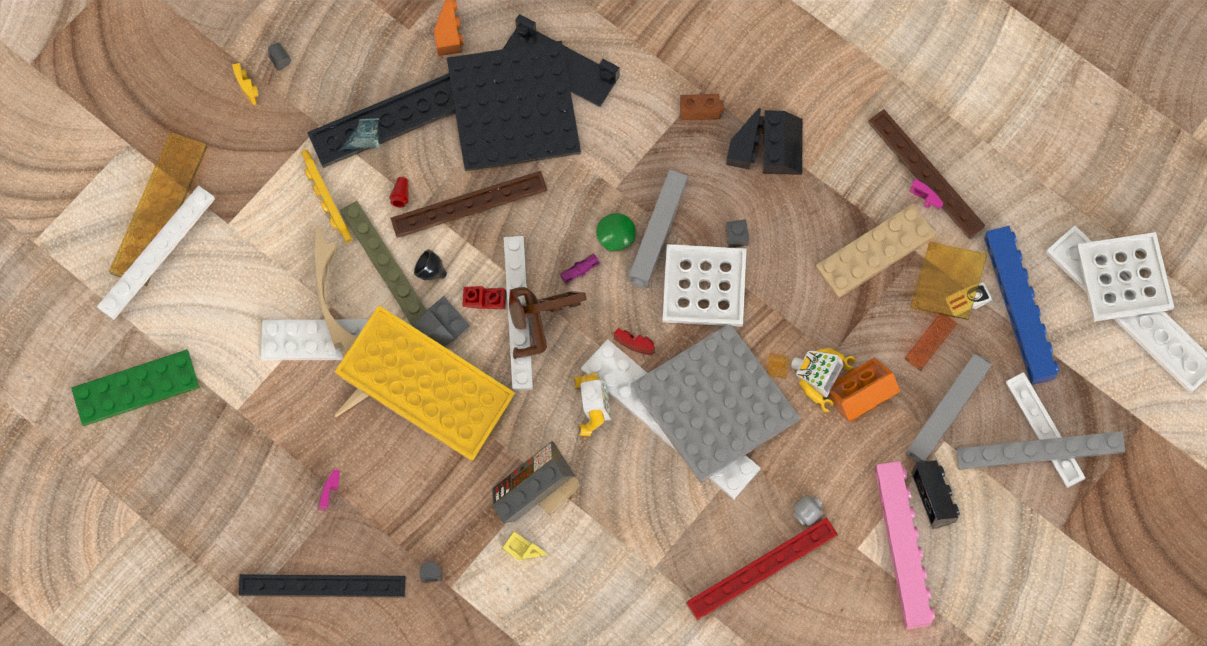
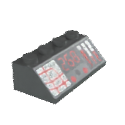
(530, 483)

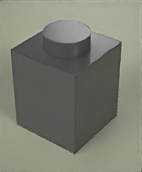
(737, 233)

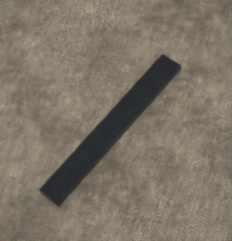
(322, 585)

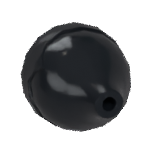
(429, 266)

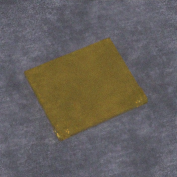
(948, 281)

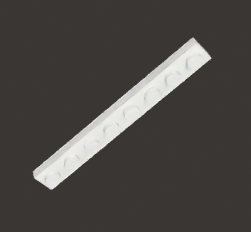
(155, 253)
(515, 278)

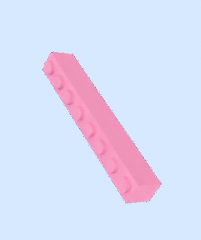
(903, 545)

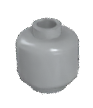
(808, 510)

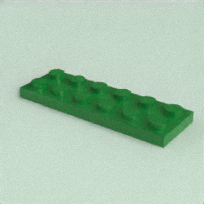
(135, 387)

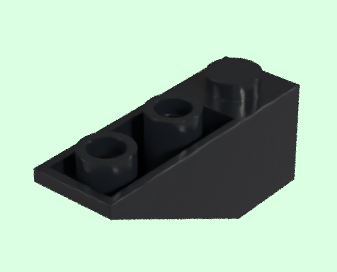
(742, 144)

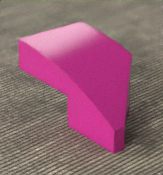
(924, 192)
(331, 484)

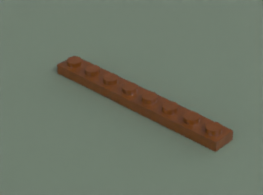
(926, 173)
(468, 204)

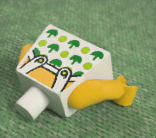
(819, 373)
(594, 400)

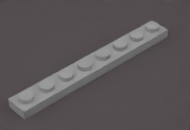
(1041, 450)

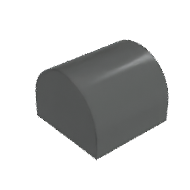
(278, 56)
(430, 572)

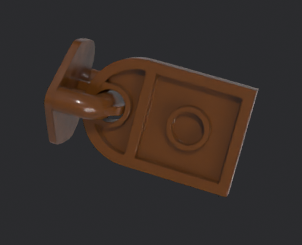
(532, 310)

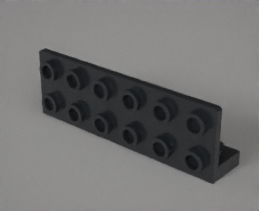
(585, 76)

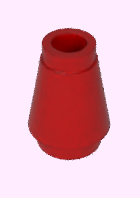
(399, 196)

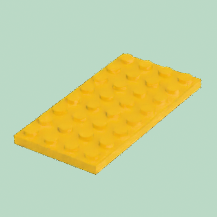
(424, 383)

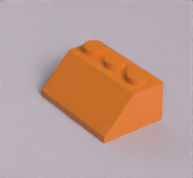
(863, 389)

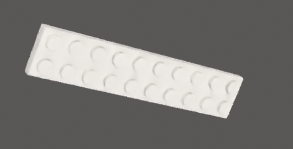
(1152, 331)
(619, 373)

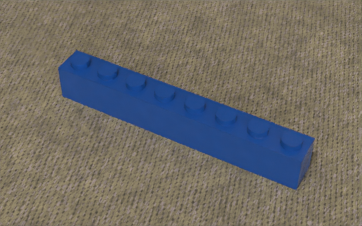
(1020, 305)

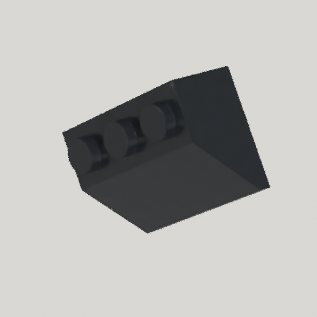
(782, 143)
(935, 493)

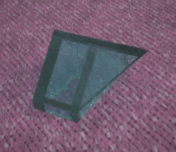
(364, 136)

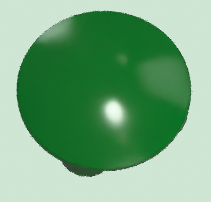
(615, 232)

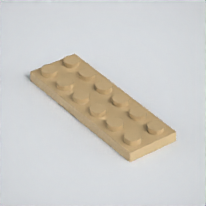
(875, 251)

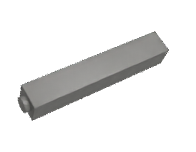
(658, 229)
(948, 408)

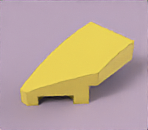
(521, 548)

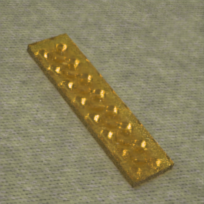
(160, 199)

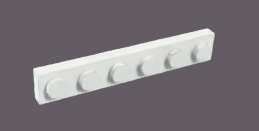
(1042, 426)

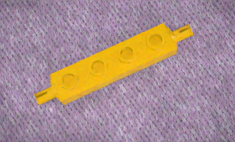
(327, 204)

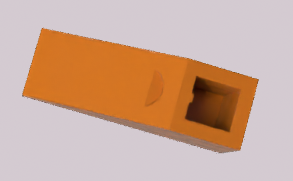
(445, 31)

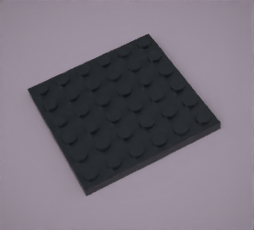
(513, 105)

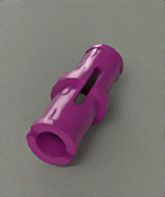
(579, 268)

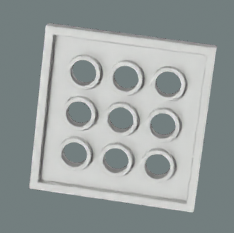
(1126, 246)
(715, 257)

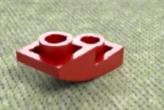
(484, 298)
(641, 344)

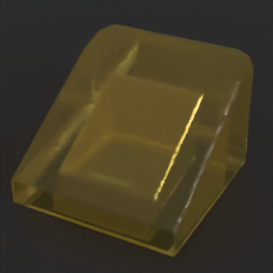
(777, 365)

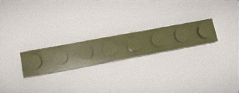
(384, 262)

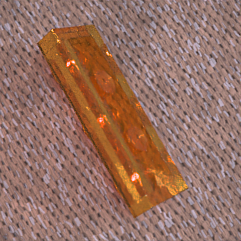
(930, 341)

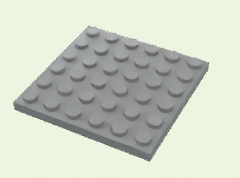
(715, 402)

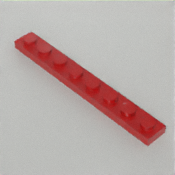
(761, 569)

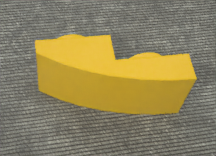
(245, 84)

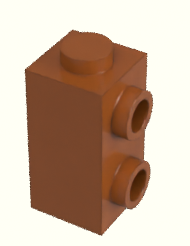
(700, 107)

